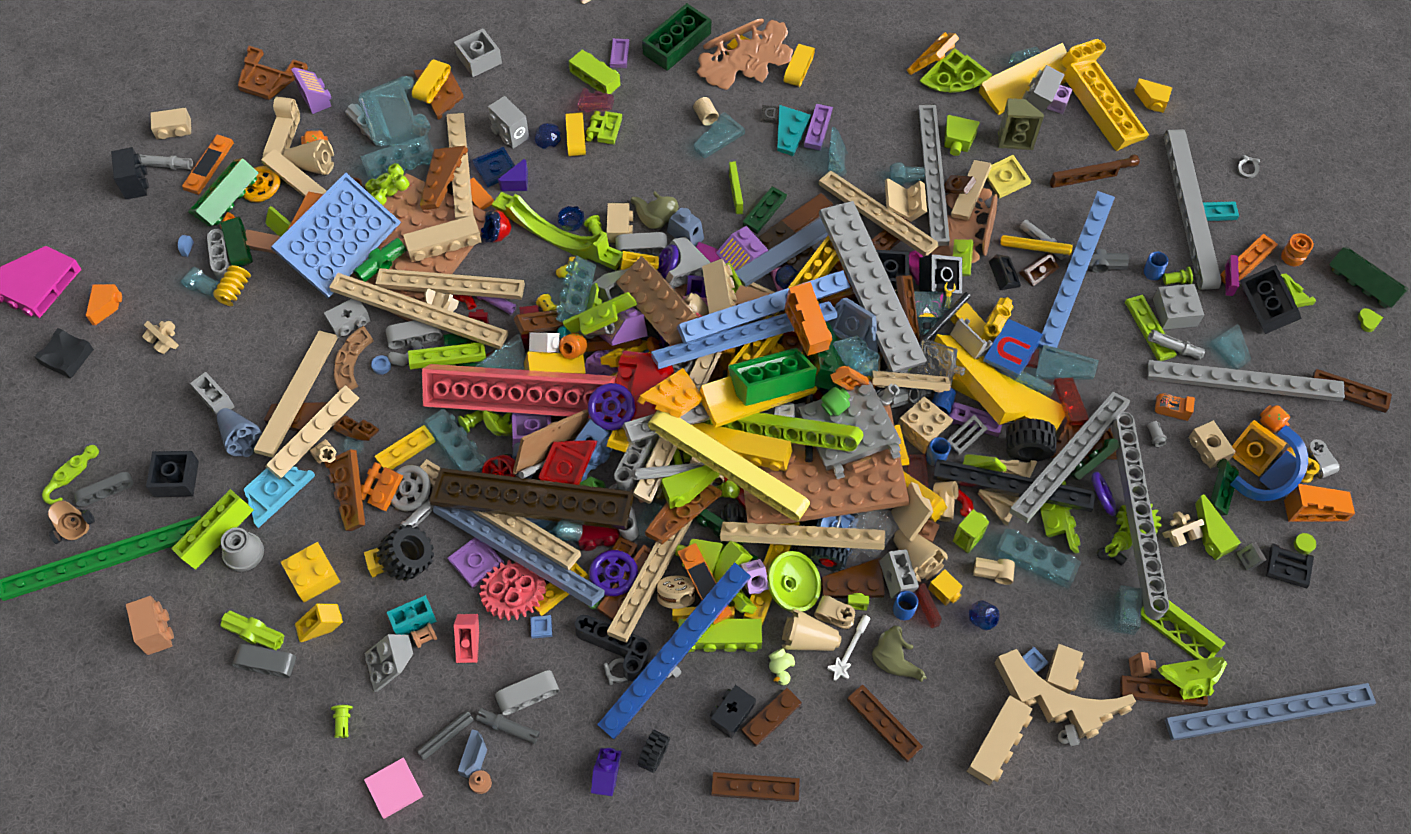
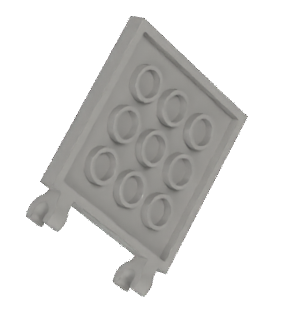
(864, 412)

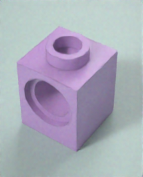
(1060, 99)
(756, 568)

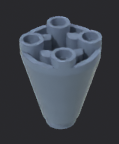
(237, 433)

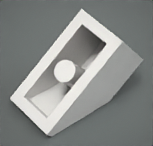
(544, 342)

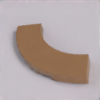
(347, 357)

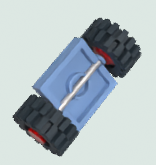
(832, 557)

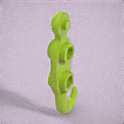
(68, 472)

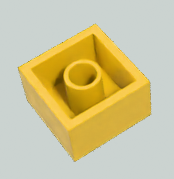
(310, 572)

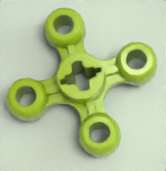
(387, 184)

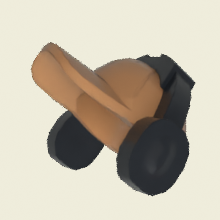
(68, 521)

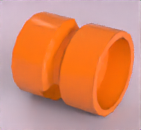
(1297, 249)

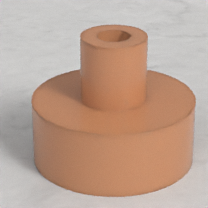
(480, 786)

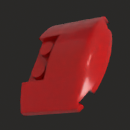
(638, 375)

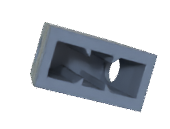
(686, 224)

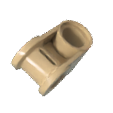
(832, 611)

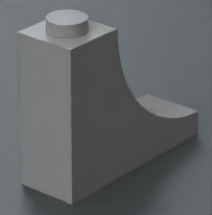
(689, 262)

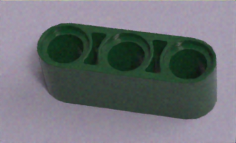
(235, 241)

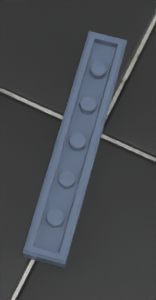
(782, 253)

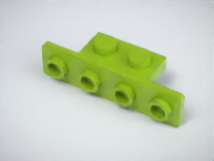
(600, 315)
(1059, 521)

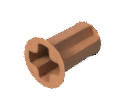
(863, 464)

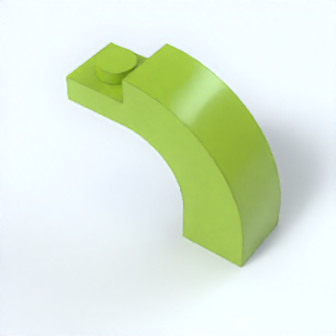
(735, 553)

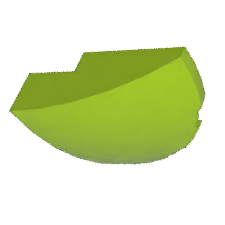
(955, 74)

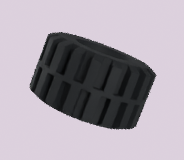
(1031, 440)
(396, 562)

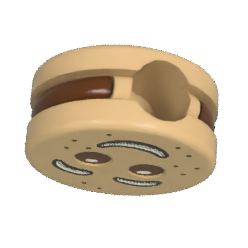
(675, 592)

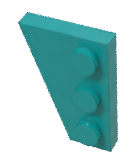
(791, 129)

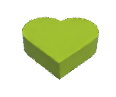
(1369, 319)

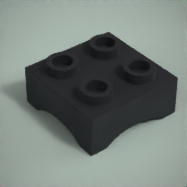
(64, 353)

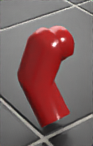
(466, 299)
(966, 502)

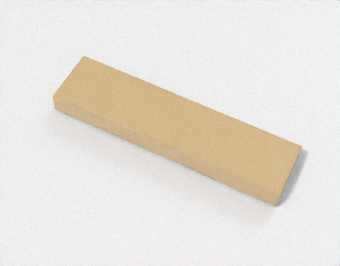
(291, 173)
(966, 202)

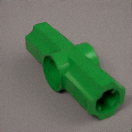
(380, 258)

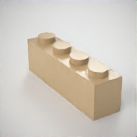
(442, 238)
(718, 286)
(999, 741)

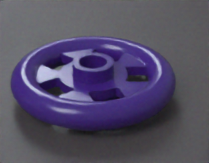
(668, 260)
(596, 398)
(1104, 493)
(612, 556)

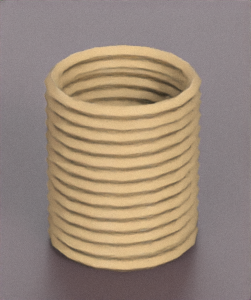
(705, 111)

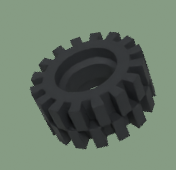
(653, 751)

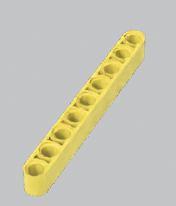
(729, 465)

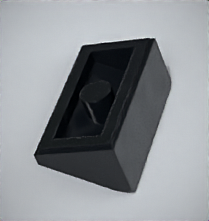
(1004, 272)

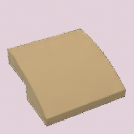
(913, 516)

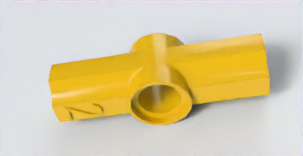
(998, 317)

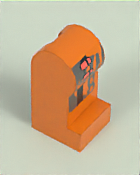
(1174, 406)

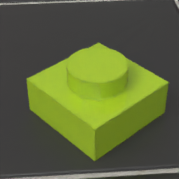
(858, 601)

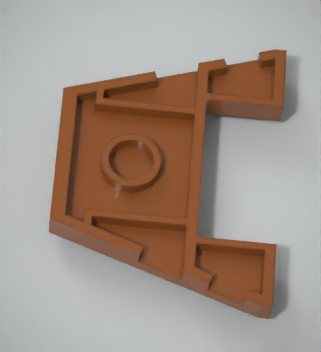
(263, 80)

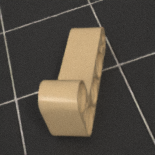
(284, 126)

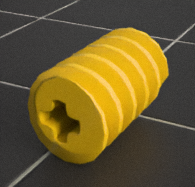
(230, 283)

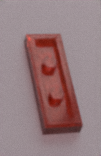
(1071, 401)

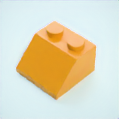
(1257, 448)

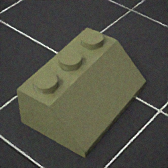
(1019, 125)

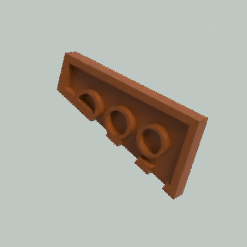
(672, 520)

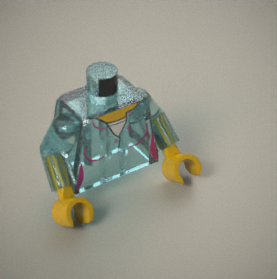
(931, 307)

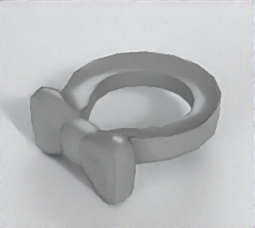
(1254, 161)
(608, 668)

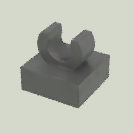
(1251, 556)

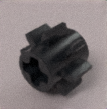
(732, 513)

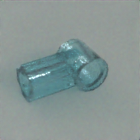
(902, 174)
(197, 280)
(567, 531)

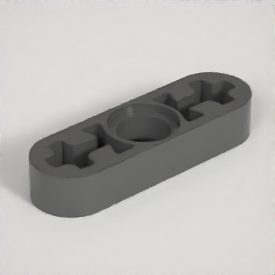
(103, 489)

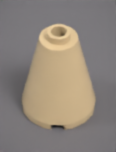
(312, 156)
(923, 554)
(808, 633)

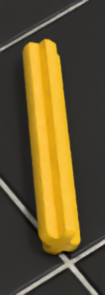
(1038, 245)

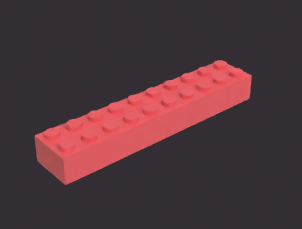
(510, 390)

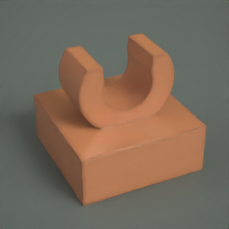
(929, 530)
(1141, 665)

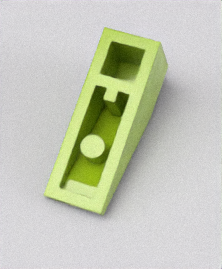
(685, 486)
(1217, 535)

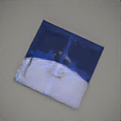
(493, 165)

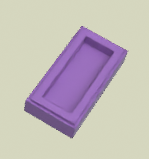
(619, 53)

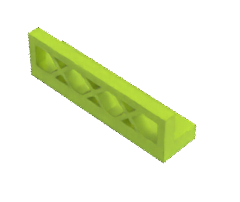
(1188, 626)

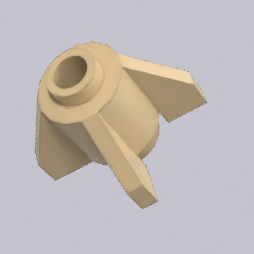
(440, 300)

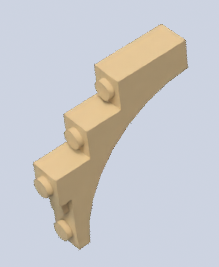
(1055, 704)

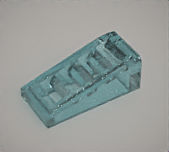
(1016, 57)

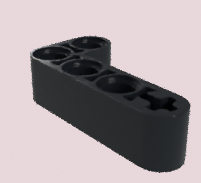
(609, 643)

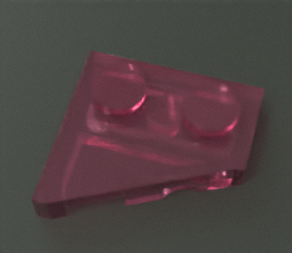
(597, 101)

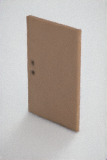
(536, 446)

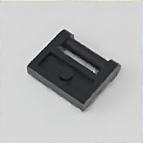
(1287, 570)

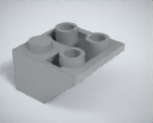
(388, 659)

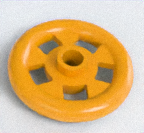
(262, 184)

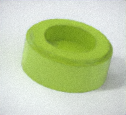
(1304, 543)

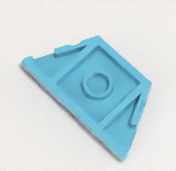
(268, 493)

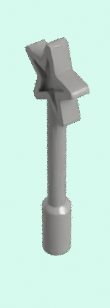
(530, 470)

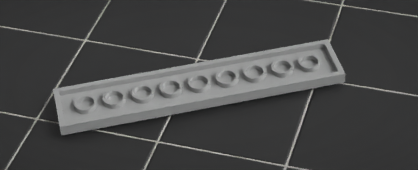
(872, 286)

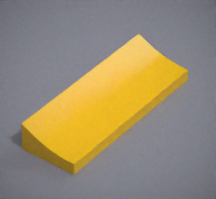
(1015, 80)
(1104, 104)
(987, 385)
(1040, 405)
(725, 407)

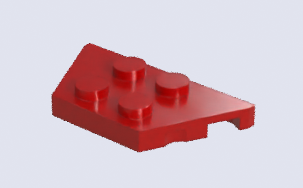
(567, 461)

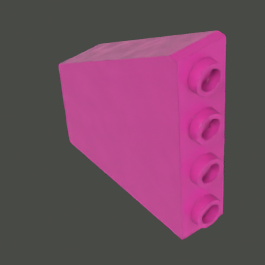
(36, 280)

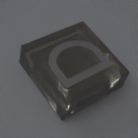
(769, 114)

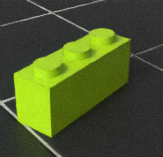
(594, 72)

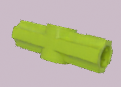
(252, 630)

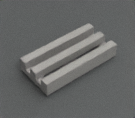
(976, 436)

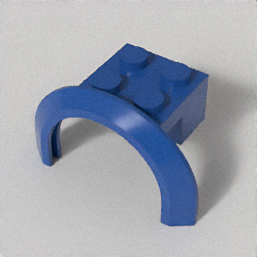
(1283, 474)

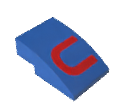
(1013, 348)

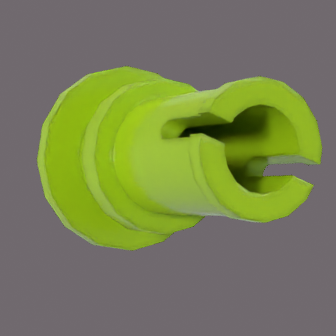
(593, 224)
(1181, 276)
(470, 420)
(729, 489)
(1120, 542)
(341, 720)

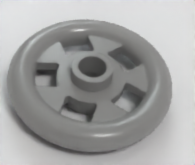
(420, 497)

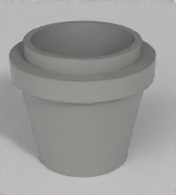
(245, 554)

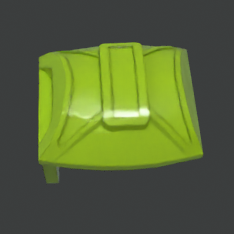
(497, 424)

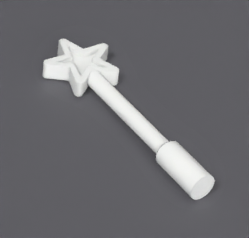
(841, 666)

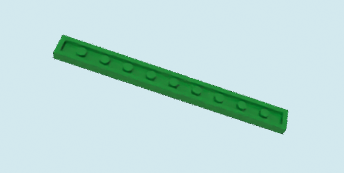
(94, 560)

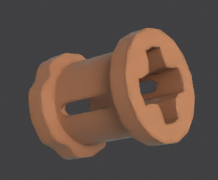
(424, 635)

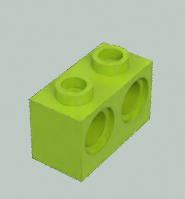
(970, 531)

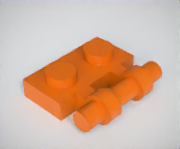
(385, 487)

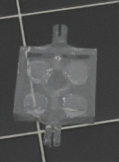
(940, 360)
(872, 520)

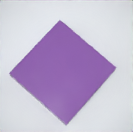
(475, 561)

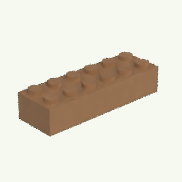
(656, 299)

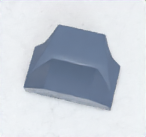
(473, 755)

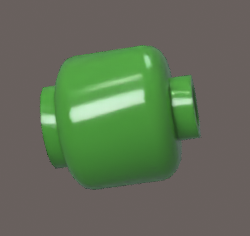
(835, 401)

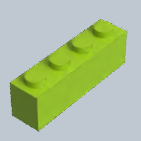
(208, 531)
(731, 635)

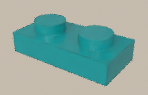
(1221, 211)

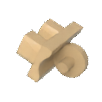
(162, 333)
(1176, 534)

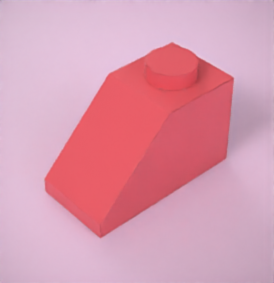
(466, 638)

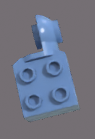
(601, 452)

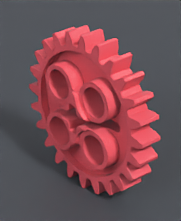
(511, 590)

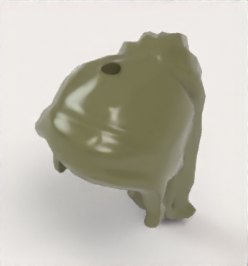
(657, 212)
(890, 656)

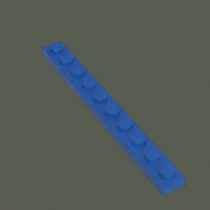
(674, 651)

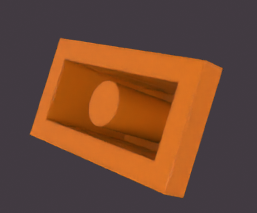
(103, 302)

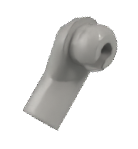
(398, 359)

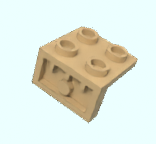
(906, 202)
(923, 424)

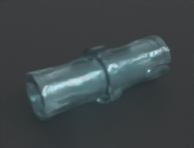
(1035, 383)

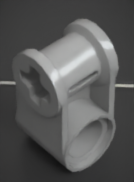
(1327, 463)

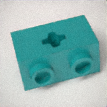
(411, 616)

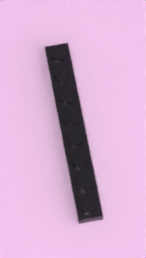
(1010, 484)

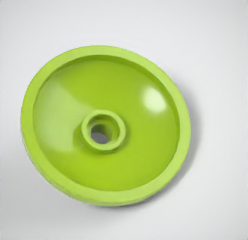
(802, 581)

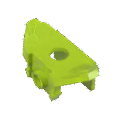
(1195, 676)

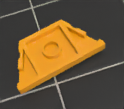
(934, 52)
(674, 394)

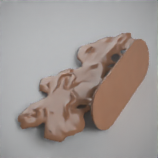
(749, 55)
(968, 228)

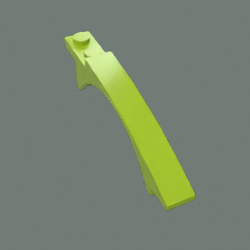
(586, 247)

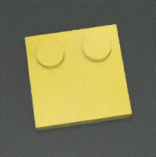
(1007, 176)

